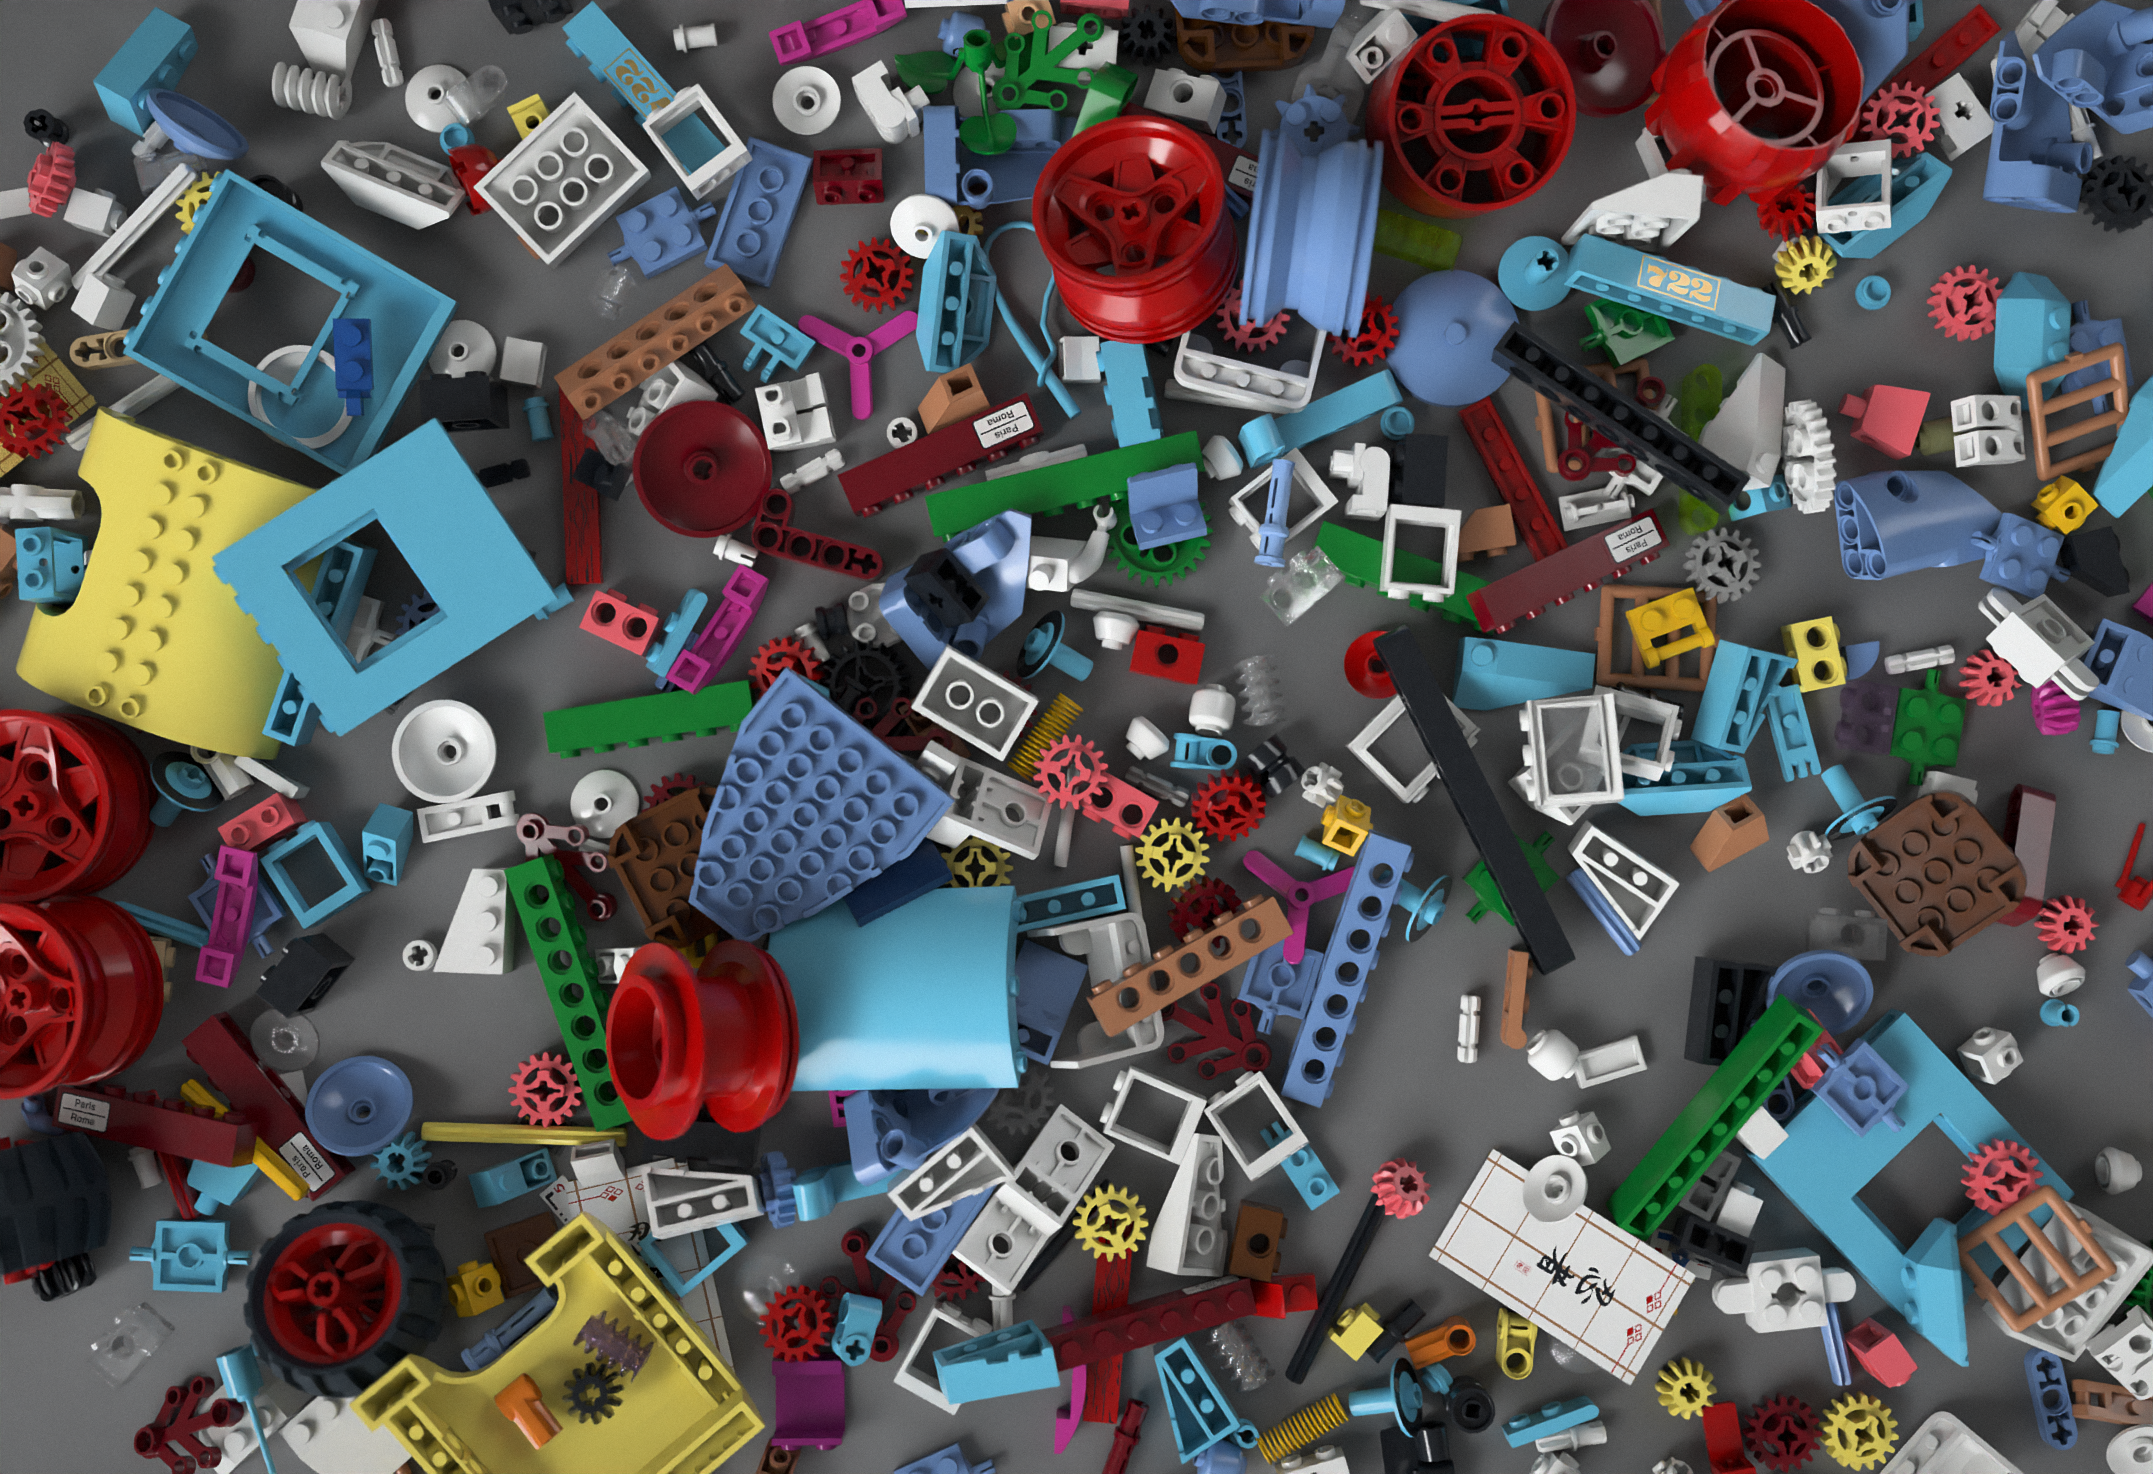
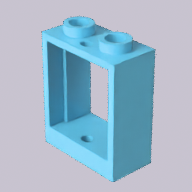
(56, 582)
(357, 883)
(672, 1280)

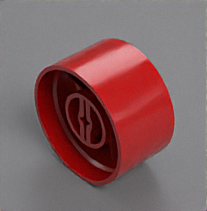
(1507, 114)

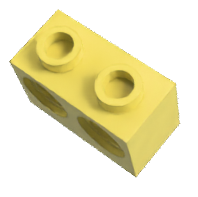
(1808, 656)

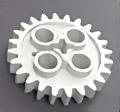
(17, 340)
(1811, 477)

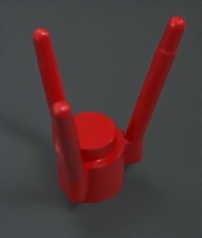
(2135, 892)

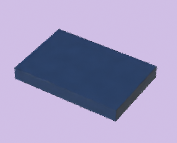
(899, 884)

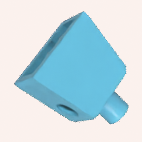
(220, 1184)

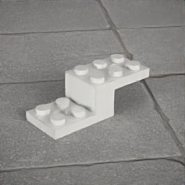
(981, 810)
(1034, 1202)

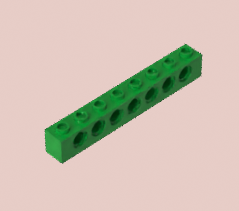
(523, 880)

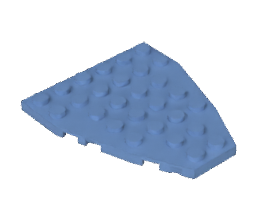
(805, 813)

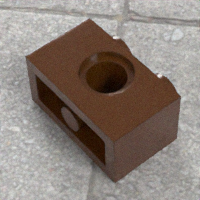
(1250, 1220)

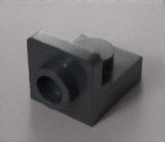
(602, 475)

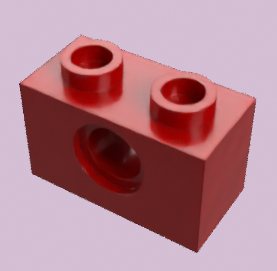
(1183, 670)

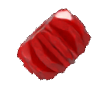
(1789, 214)

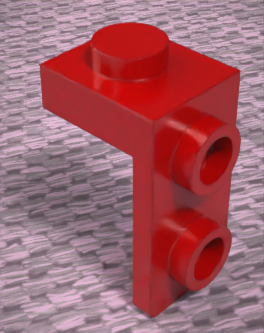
(1724, 1440)

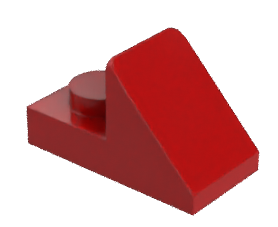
(1284, 1295)

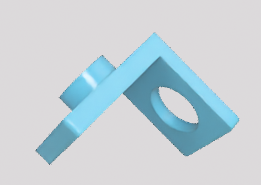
(1764, 500)

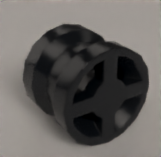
(832, 621)

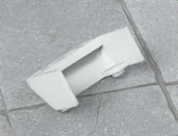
(1280, 390)
(1110, 947)
(1947, 1447)

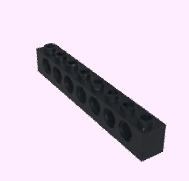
(1619, 418)

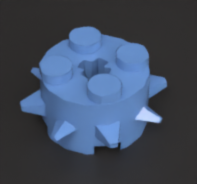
(1318, 111)

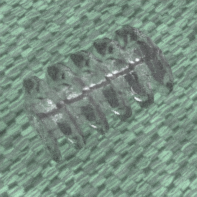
(1259, 690)
(1240, 1355)

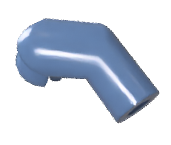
(38, 1117)

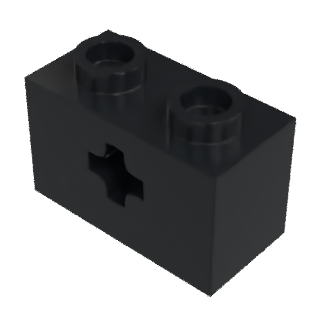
(946, 587)
(1711, 1245)

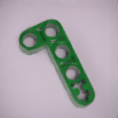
(1106, 96)

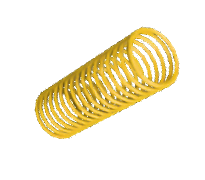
(1039, 742)
(1267, 1454)

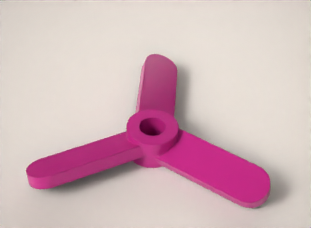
(859, 366)
(1297, 910)

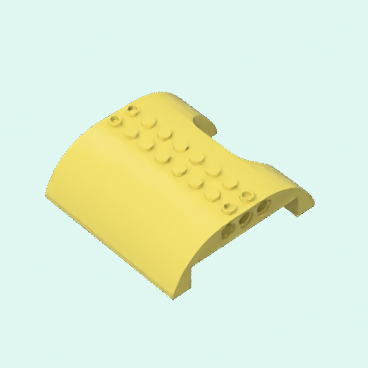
(153, 623)
(674, 1418)

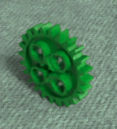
(1183, 552)

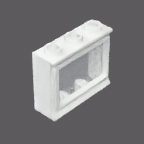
(1572, 751)
(1396, 753)

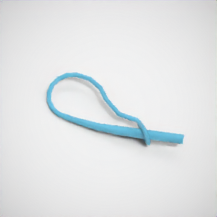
(1042, 366)

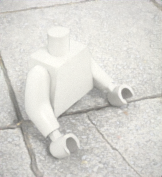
(1062, 563)

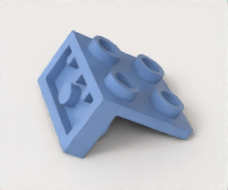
(1165, 506)

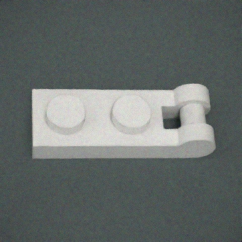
(466, 817)

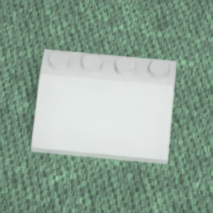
(563, 181)
(1643, 215)
(2082, 1318)
(338, 1442)

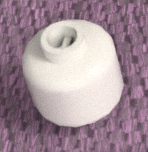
(1212, 710)
(1553, 1054)

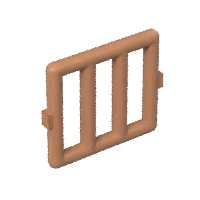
(2040, 408)
(1544, 420)
(1637, 678)
(2044, 1303)

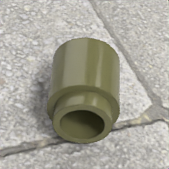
(1936, 436)

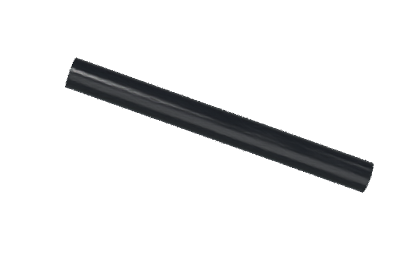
(1055, 1246)

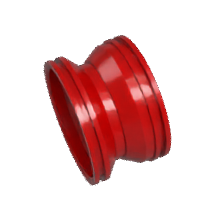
(1133, 175)
(111, 774)
(86, 969)

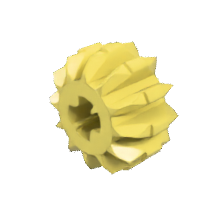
(1805, 264)
(1694, 1397)

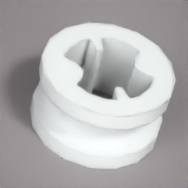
(908, 424)
(429, 960)

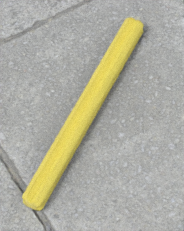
(520, 1134)

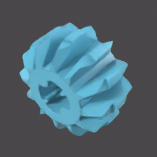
(411, 1168)

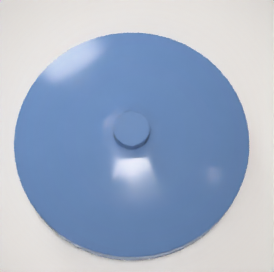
(1449, 338)

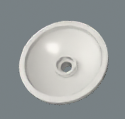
(283, 366)
(422, 747)

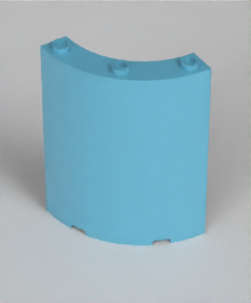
(909, 995)

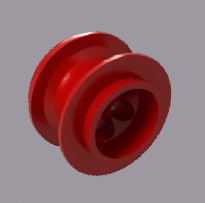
(702, 1038)

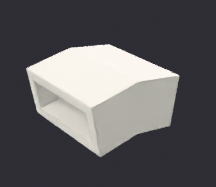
(1078, 359)
(523, 362)
(598, 1163)

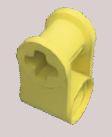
(1515, 1335)

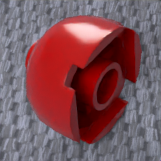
(470, 165)

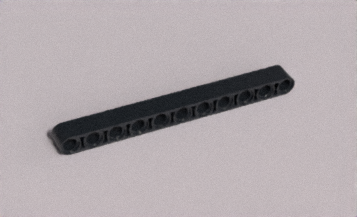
(1473, 799)

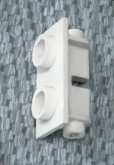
(1594, 508)

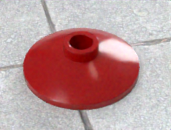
(1359, 670)

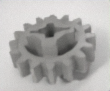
(1726, 577)

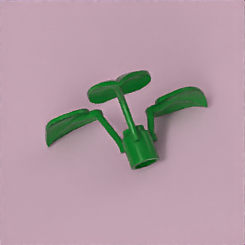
(932, 69)

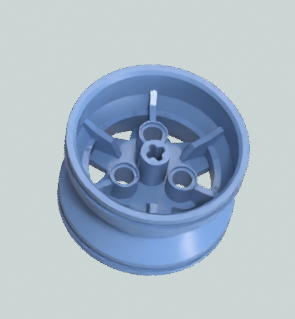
(1311, 233)

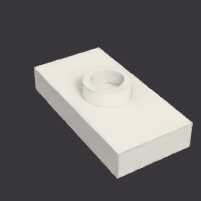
(937, 763)

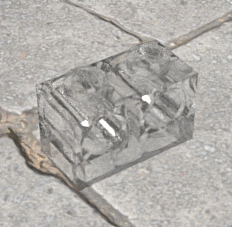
(1301, 585)

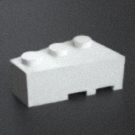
(482, 927)

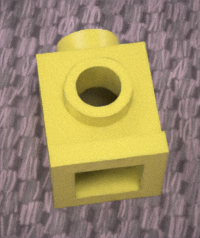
(528, 113)
(1356, 1330)

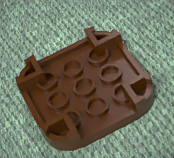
(1238, 47)
(658, 864)
(1937, 873)

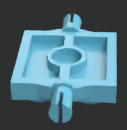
(191, 1255)

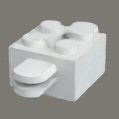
(2039, 642)
(1784, 1290)

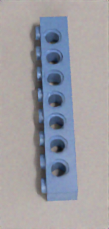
(1314, 1087)

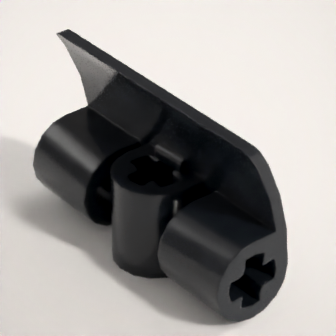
(1419, 1454)

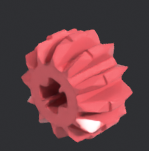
(1976, 678)
(2079, 927)
(1400, 1188)

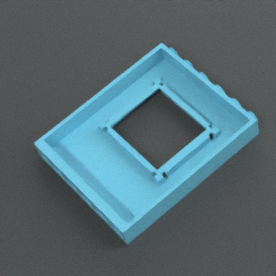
(403, 314)
(447, 535)
(1828, 1163)

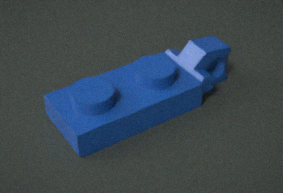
(353, 362)

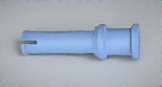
(1274, 529)
(499, 1339)

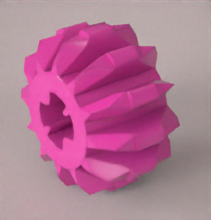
(2054, 710)

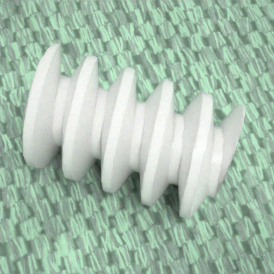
(311, 93)

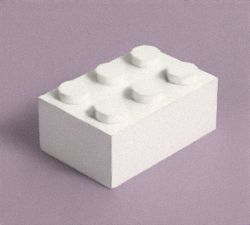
(974, 702)

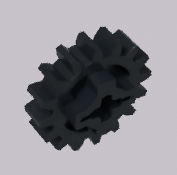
(2118, 197)

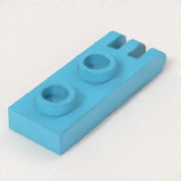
(677, 628)
(1792, 733)
(1304, 1170)
(1551, 1419)

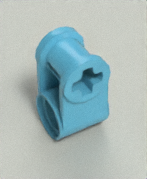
(1200, 752)
(856, 1322)

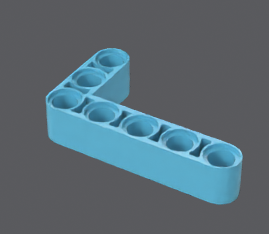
(1271, 439)
(825, 1186)

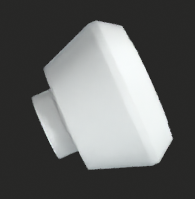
(1221, 459)
(1114, 629)
(1145, 739)
(2059, 975)
(2117, 1170)

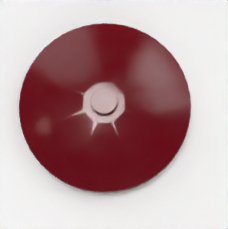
(1607, 51)
(701, 468)

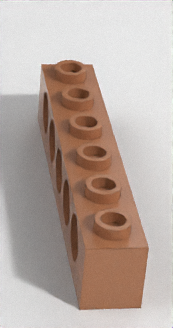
(655, 341)
(1270, 929)

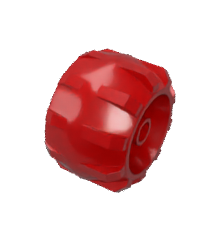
(1779, 71)

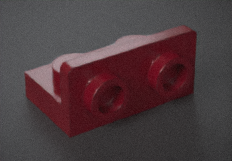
(848, 176)

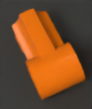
(1435, 1343)
(523, 1403)

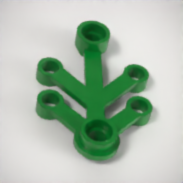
(1043, 65)

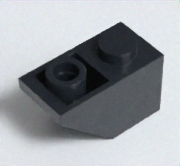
(2096, 561)

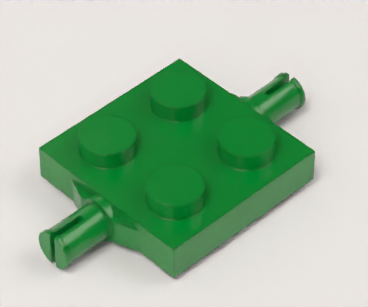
(1624, 331)
(1927, 727)
(1485, 890)

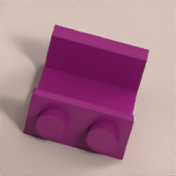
(810, 1402)

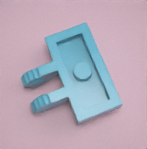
(777, 339)

